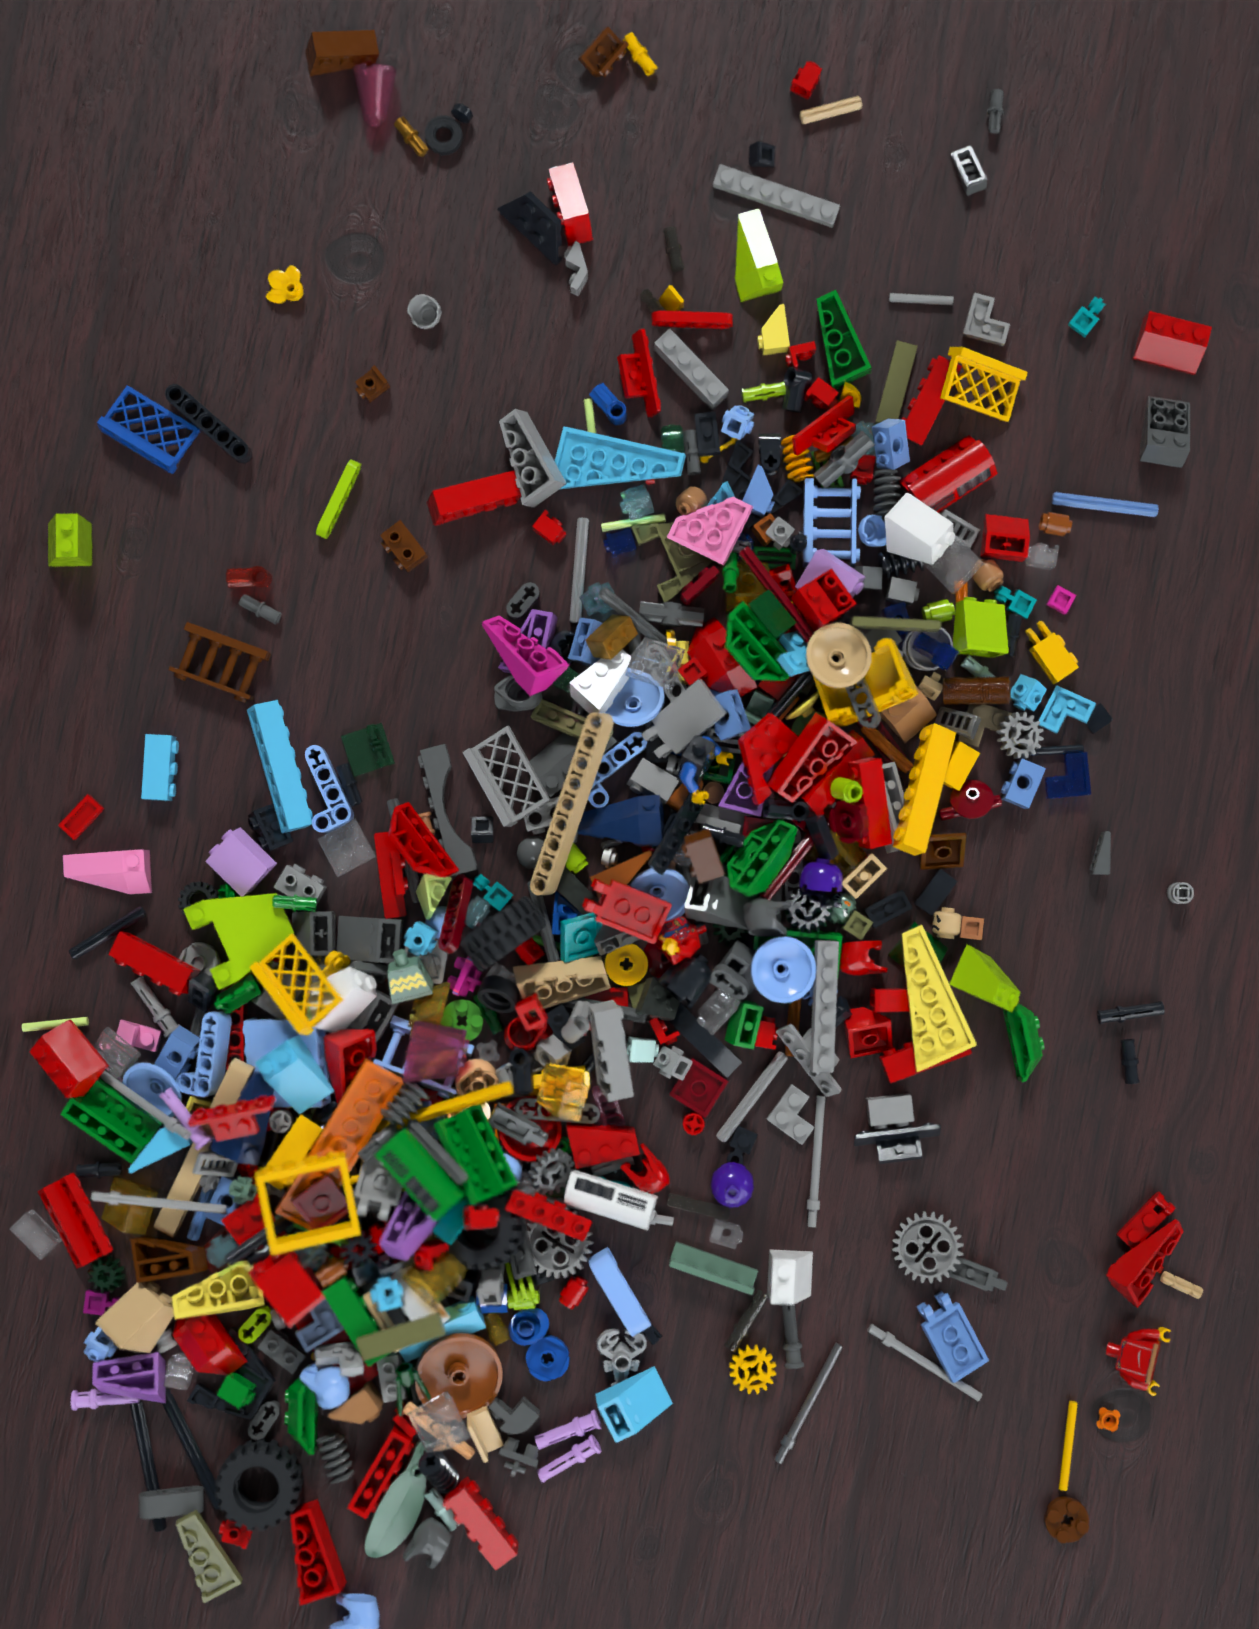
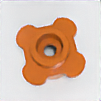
(1111, 1425)

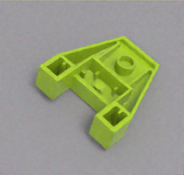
(247, 930)

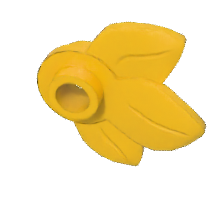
(283, 283)
(335, 962)

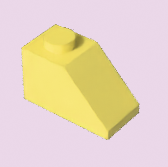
(774, 333)

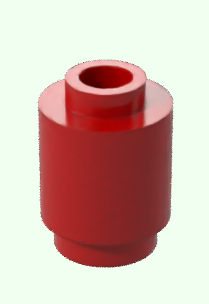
(574, 1291)

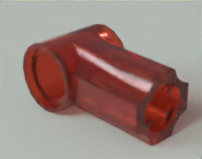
(247, 577)

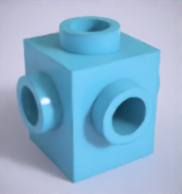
(1027, 693)
(427, 935)
(395, 1293)

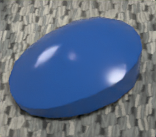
(528, 1326)

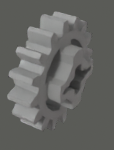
(1012, 730)

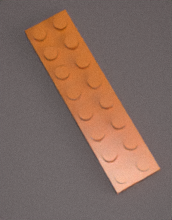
(346, 1130)

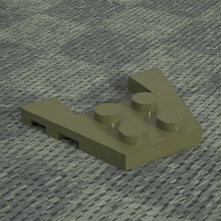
(685, 562)

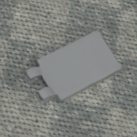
(684, 718)
(377, 1188)

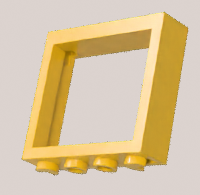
(316, 1236)

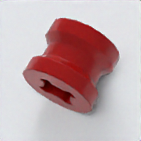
(692, 1126)

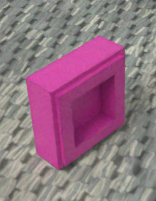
(1061, 600)

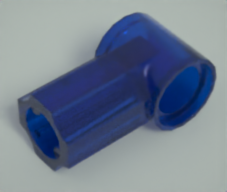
(939, 653)

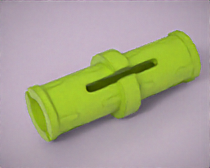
(763, 391)

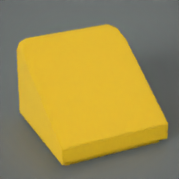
(671, 299)

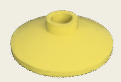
(804, 708)

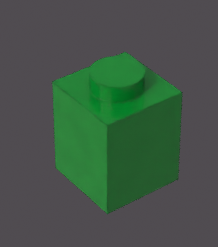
(237, 1390)

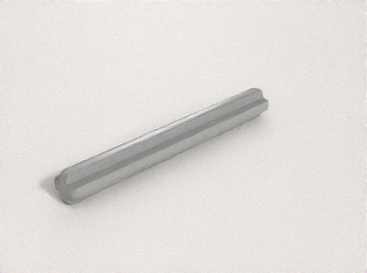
(579, 569)
(751, 1097)

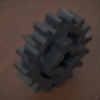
(818, 912)

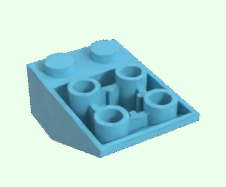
(633, 1403)

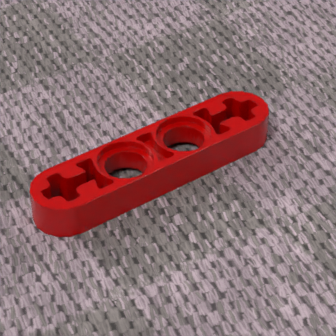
(692, 319)

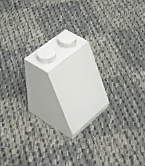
(917, 531)
(356, 990)
(789, 1276)

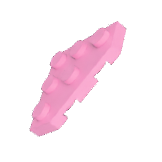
(712, 529)

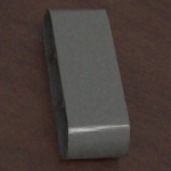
(171, 1502)

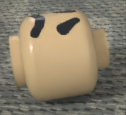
(946, 923)

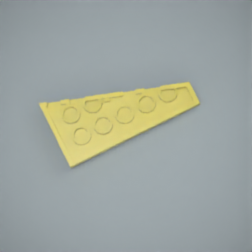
(934, 1012)

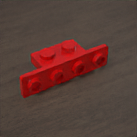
(638, 374)
(828, 429)
(391, 876)
(233, 1119)
(548, 1214)

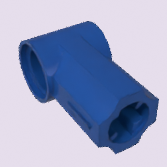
(608, 403)

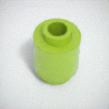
(939, 611)
(846, 789)
(576, 860)
(528, 1305)

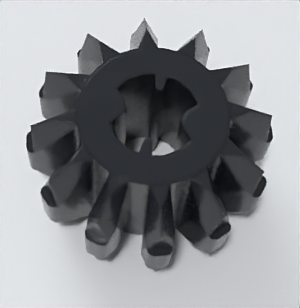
(354, 1256)

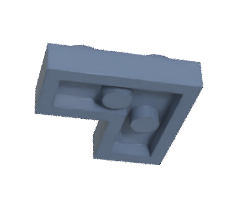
(321, 1329)

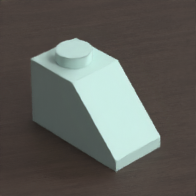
(641, 1049)

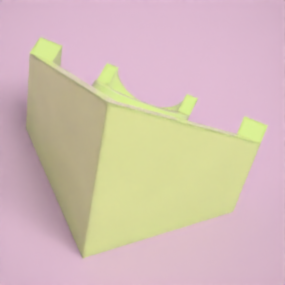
(430, 892)

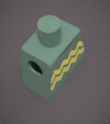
(408, 978)

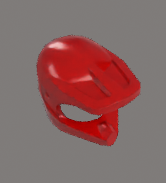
(856, 961)
(519, 1038)
(652, 1177)

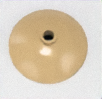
(848, 646)

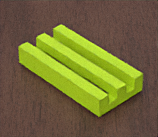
(514, 1290)

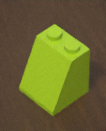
(69, 541)
(980, 628)
(984, 979)

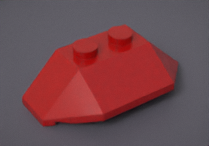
(722, 668)
(418, 843)
(208, 1345)

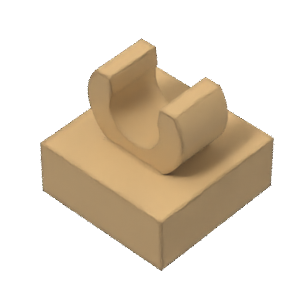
(930, 686)

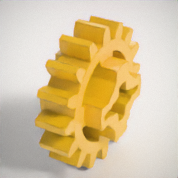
(760, 1374)

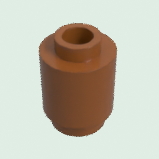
(1055, 524)
(331, 1271)

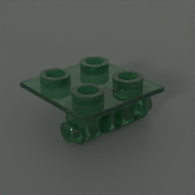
(368, 749)

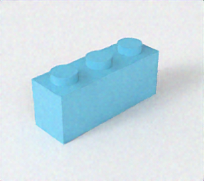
(159, 767)

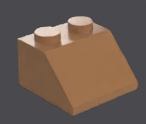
(909, 716)
(360, 1406)

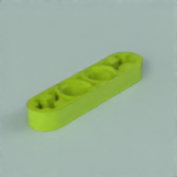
(338, 499)

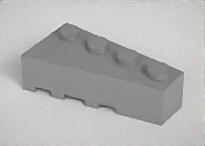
(533, 464)

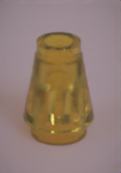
(496, 1329)

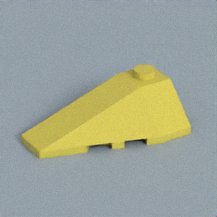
(220, 1293)

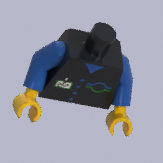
(697, 761)

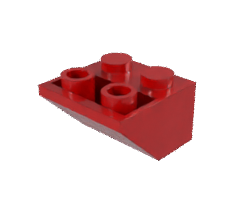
(1005, 538)
(823, 600)

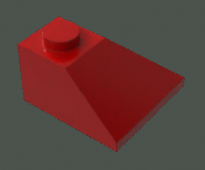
(867, 1032)

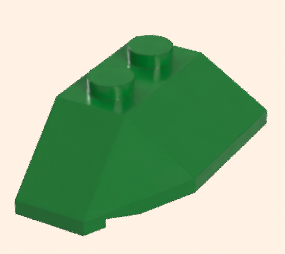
(754, 645)
(761, 857)
(1024, 1040)
(302, 1415)

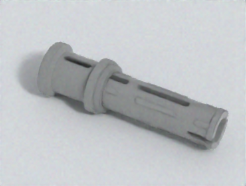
(161, 1015)

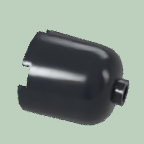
(687, 979)

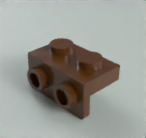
(603, 53)

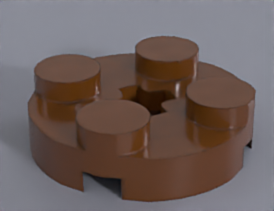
(1078, 1524)

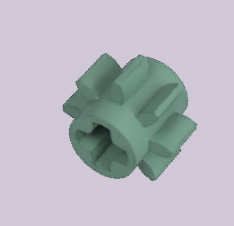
(242, 1190)

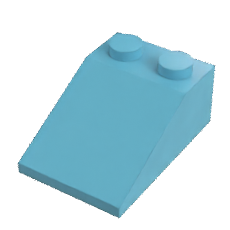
(295, 1074)
(161, 1145)

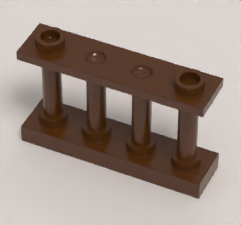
(236, 647)

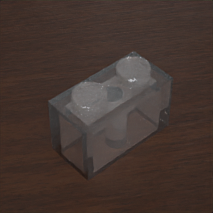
(36, 1234)

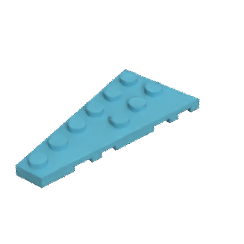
(600, 460)

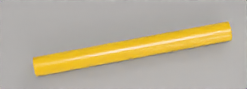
(1068, 1444)

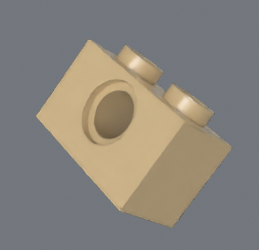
(863, 876)

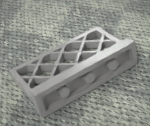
(494, 789)

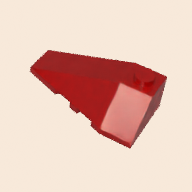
(1137, 1268)

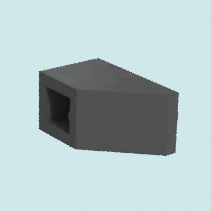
(610, 939)

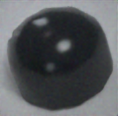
(562, 644)

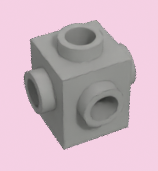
(672, 1062)

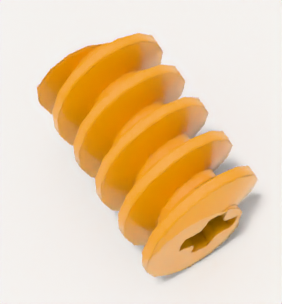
(796, 464)

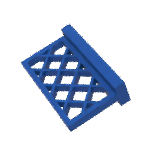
(135, 441)

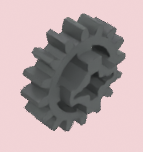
(551, 1171)

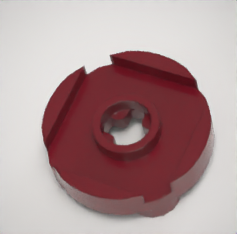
(859, 821)

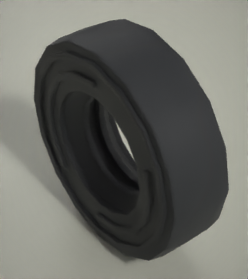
(443, 122)

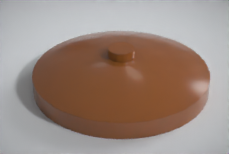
(464, 1368)

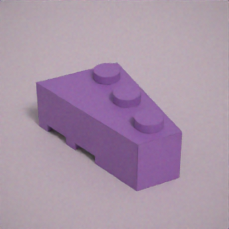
(540, 626)
(407, 1229)
(132, 1376)

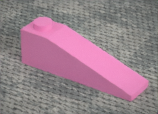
(116, 870)

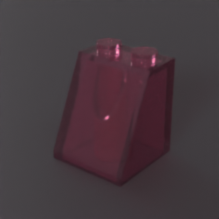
(434, 1052)

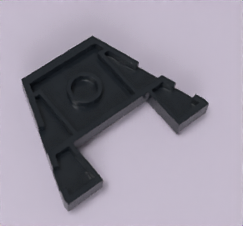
(740, 482)
(253, 1370)

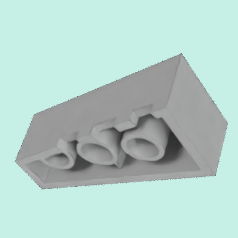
(610, 1050)

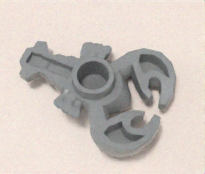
(620, 1354)

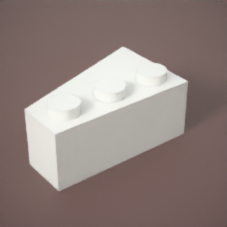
(601, 683)

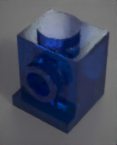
(896, 610)

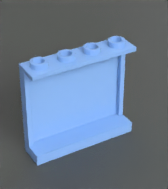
(267, 1034)

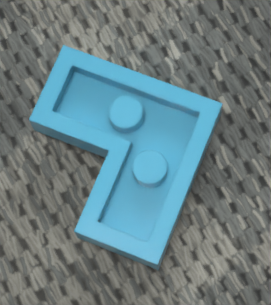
(795, 660)
(1065, 703)

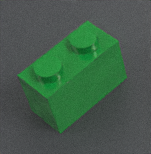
(744, 1024)

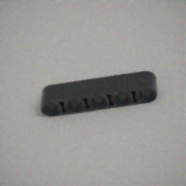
(199, 419)

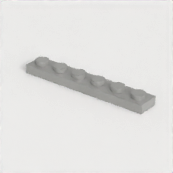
(776, 195)
(824, 1007)

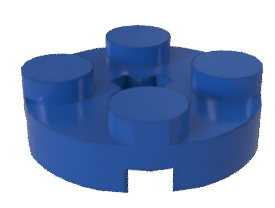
(553, 1369)

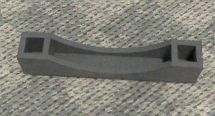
(437, 767)

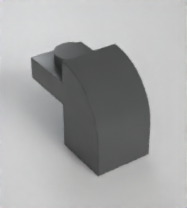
(516, 1419)

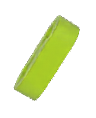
(252, 1321)

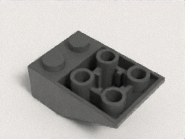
(1165, 432)
(716, 902)
(369, 938)
(376, 1015)

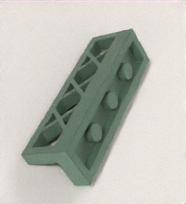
(713, 1268)

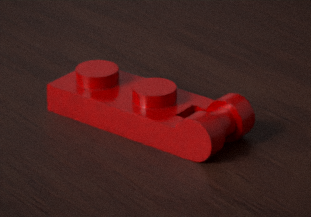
(1145, 1220)

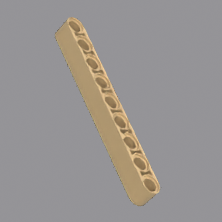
(578, 796)
(187, 1183)

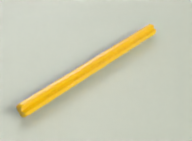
(454, 1104)

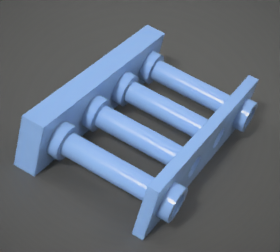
(812, 512)
(400, 1028)

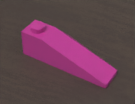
(527, 661)

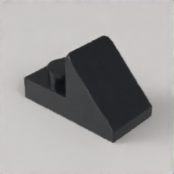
(201, 991)

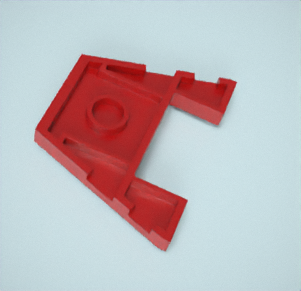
(762, 749)

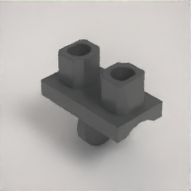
(509, 1451)

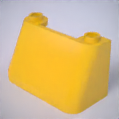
(886, 679)

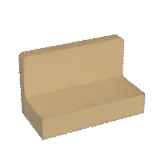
(484, 1432)

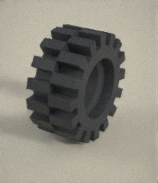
(193, 888)

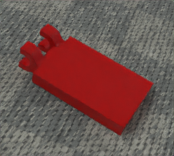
(628, 909)

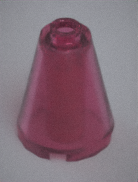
(375, 91)

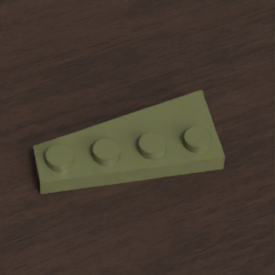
(210, 1563)

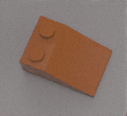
(622, 872)

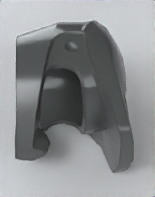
(513, 697)
(762, 914)
(429, 1538)

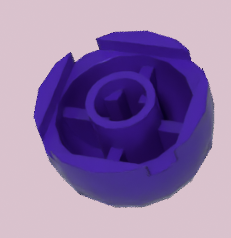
(821, 876)
(732, 1185)

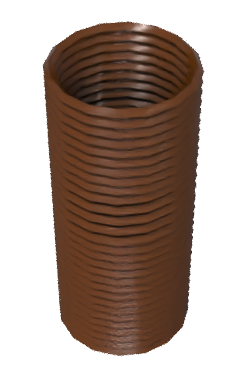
(973, 690)

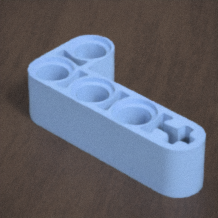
(615, 765)
(325, 787)
(211, 1057)
(618, 1291)

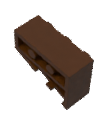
(340, 50)
(165, 1259)

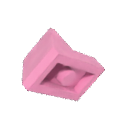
(140, 1035)

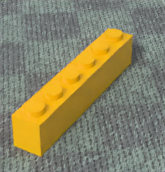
(924, 789)

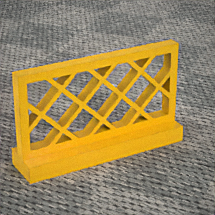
(992, 368)
(280, 993)

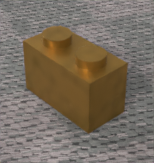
(611, 637)

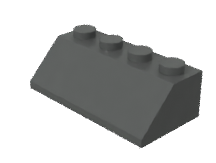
(555, 760)

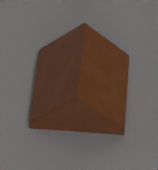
(944, 851)

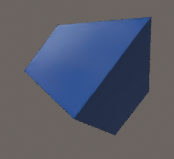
(562, 911)

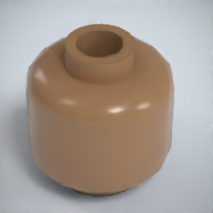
(691, 500)
(988, 576)

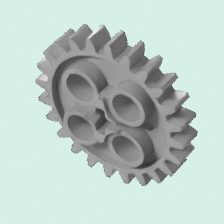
(548, 1259)
(943, 1260)

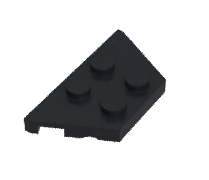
(535, 223)

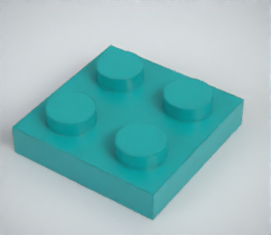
(579, 937)

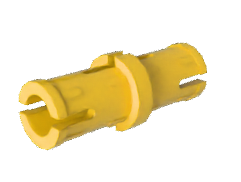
(640, 54)

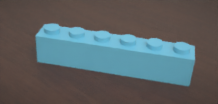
(280, 766)

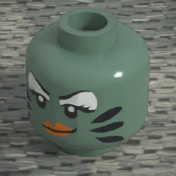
(842, 906)

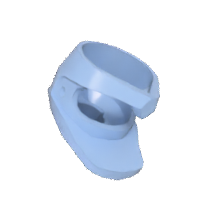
(327, 1383)
(362, 1609)

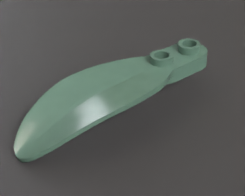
(397, 1509)

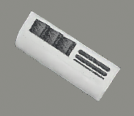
(610, 1199)

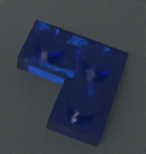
(1076, 779)

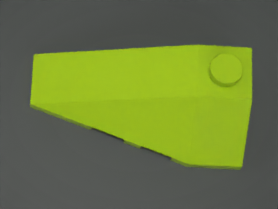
(756, 262)

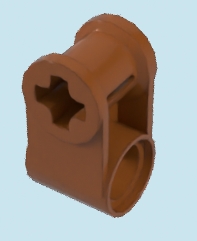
(679, 796)

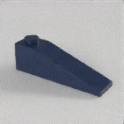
(631, 820)
(247, 1148)

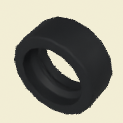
(499, 994)

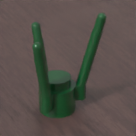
(406, 1377)

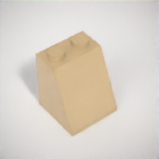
(138, 1317)

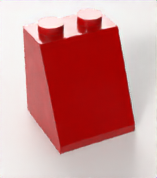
(286, 1286)

